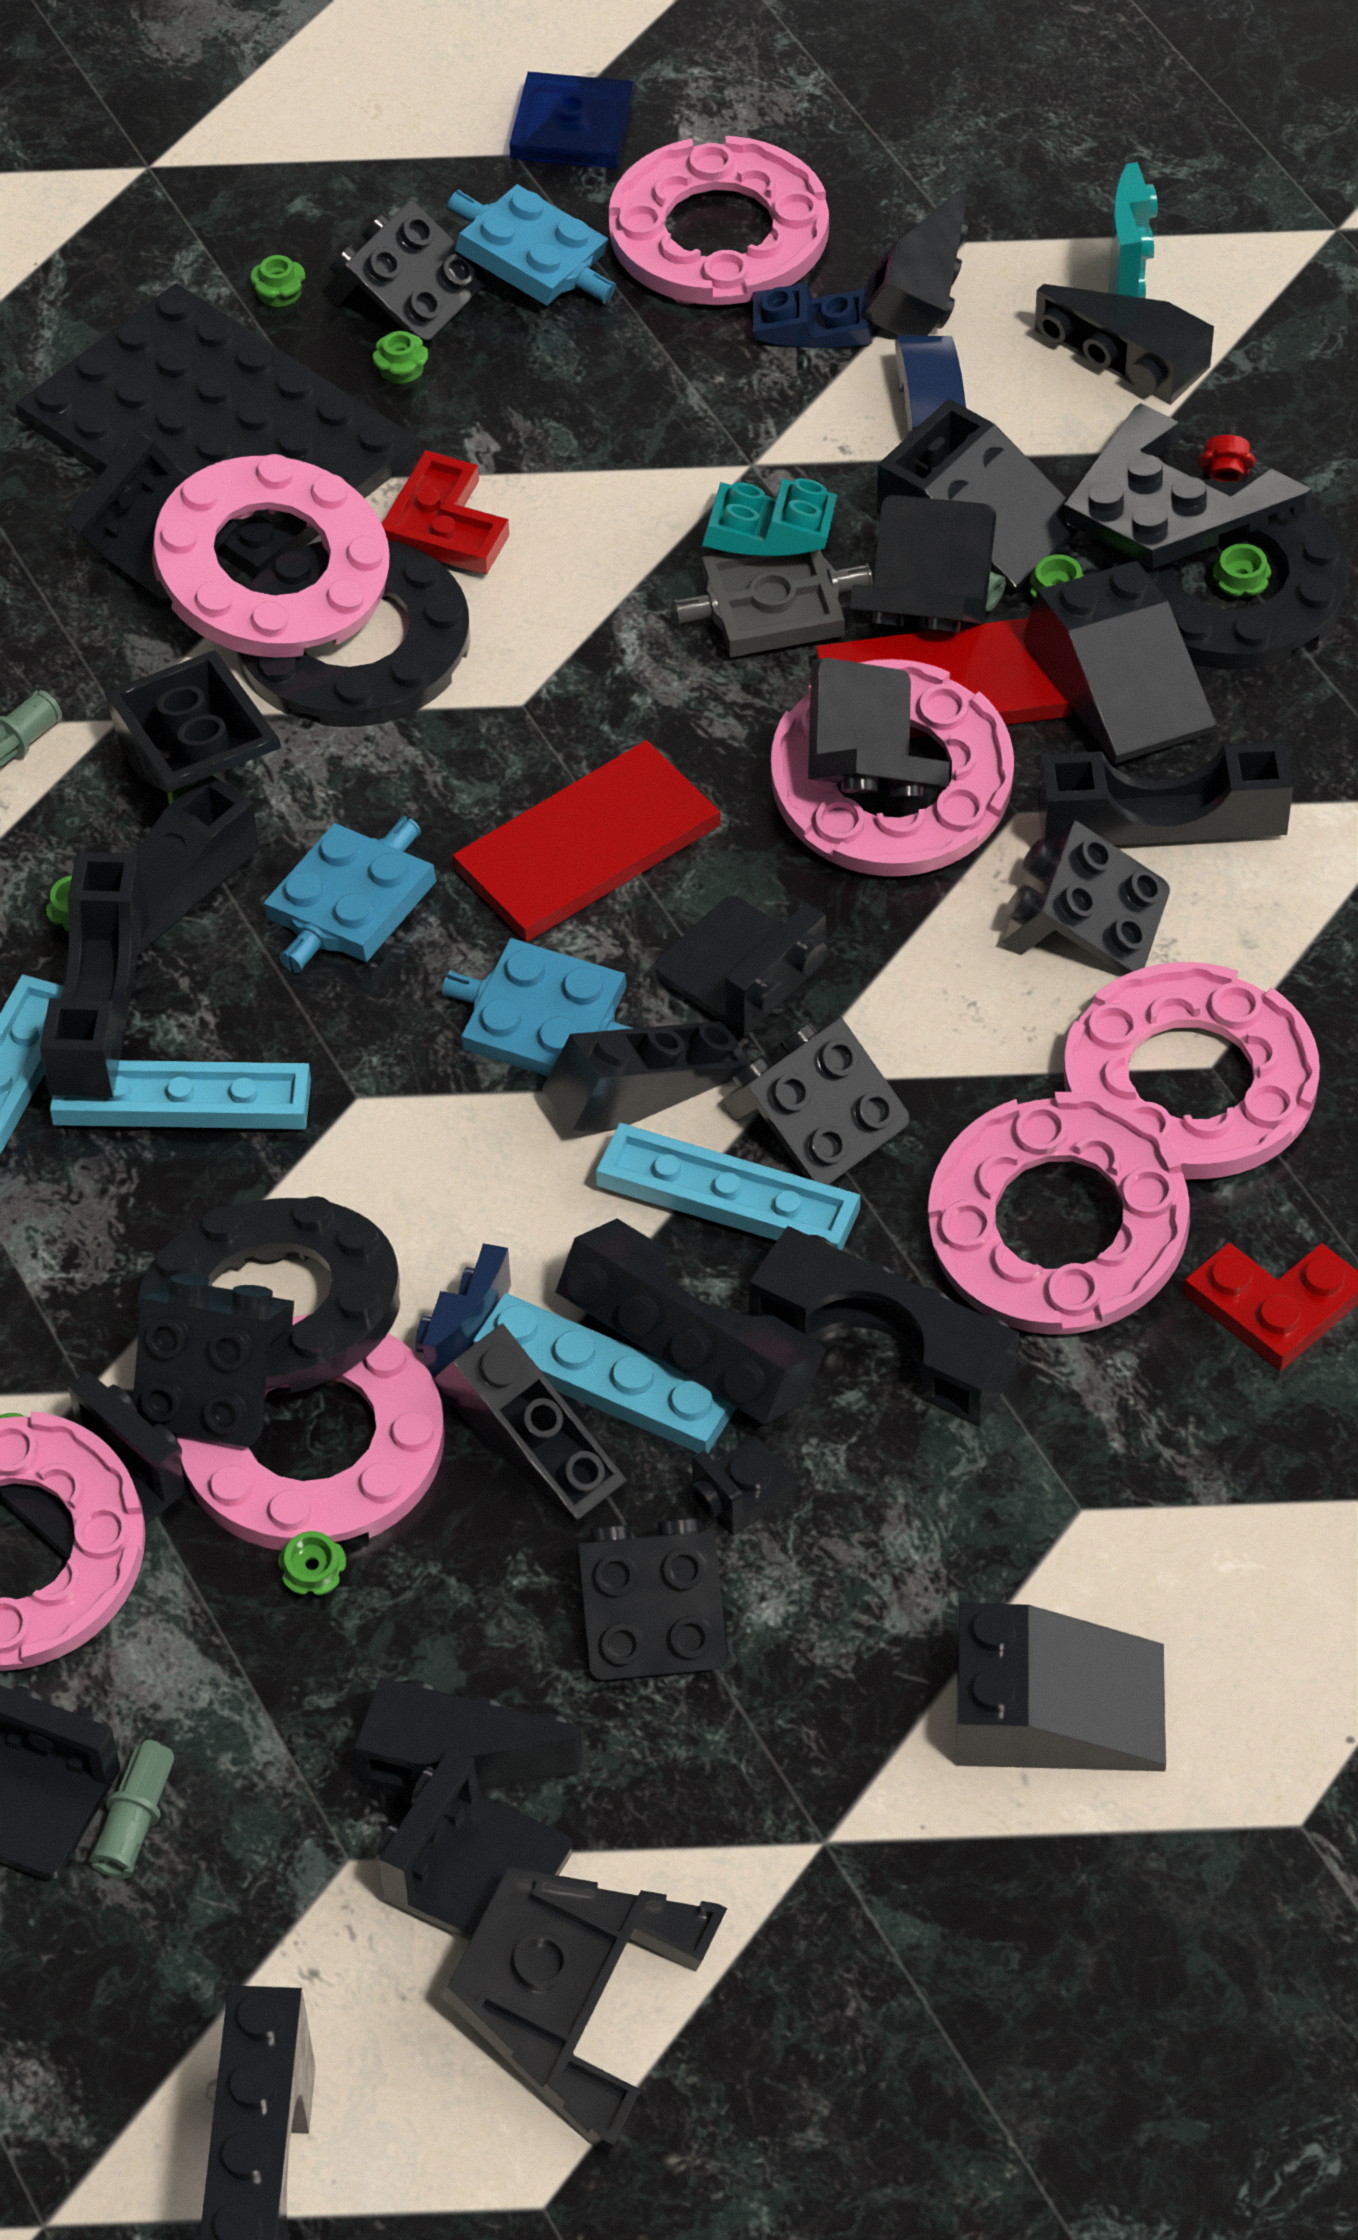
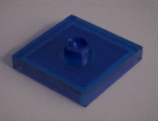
(571, 119)

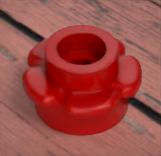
(1226, 458)

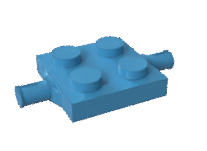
(532, 245)
(349, 893)
(535, 1004)

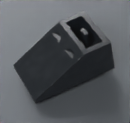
(972, 460)

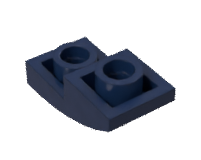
(797, 320)
(927, 375)
(461, 1315)

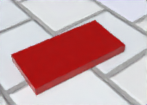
(979, 658)
(586, 840)

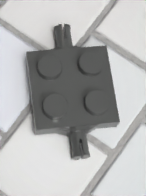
(772, 599)

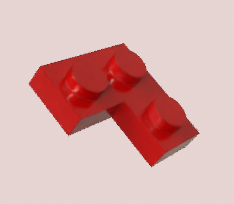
(434, 519)
(1271, 1314)

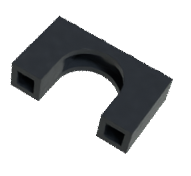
(259, 2102)

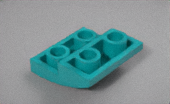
(1131, 233)
(761, 525)

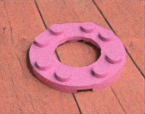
(725, 277)
(258, 621)
(920, 842)
(1211, 999)
(1059, 1130)
(354, 1502)
(106, 1546)

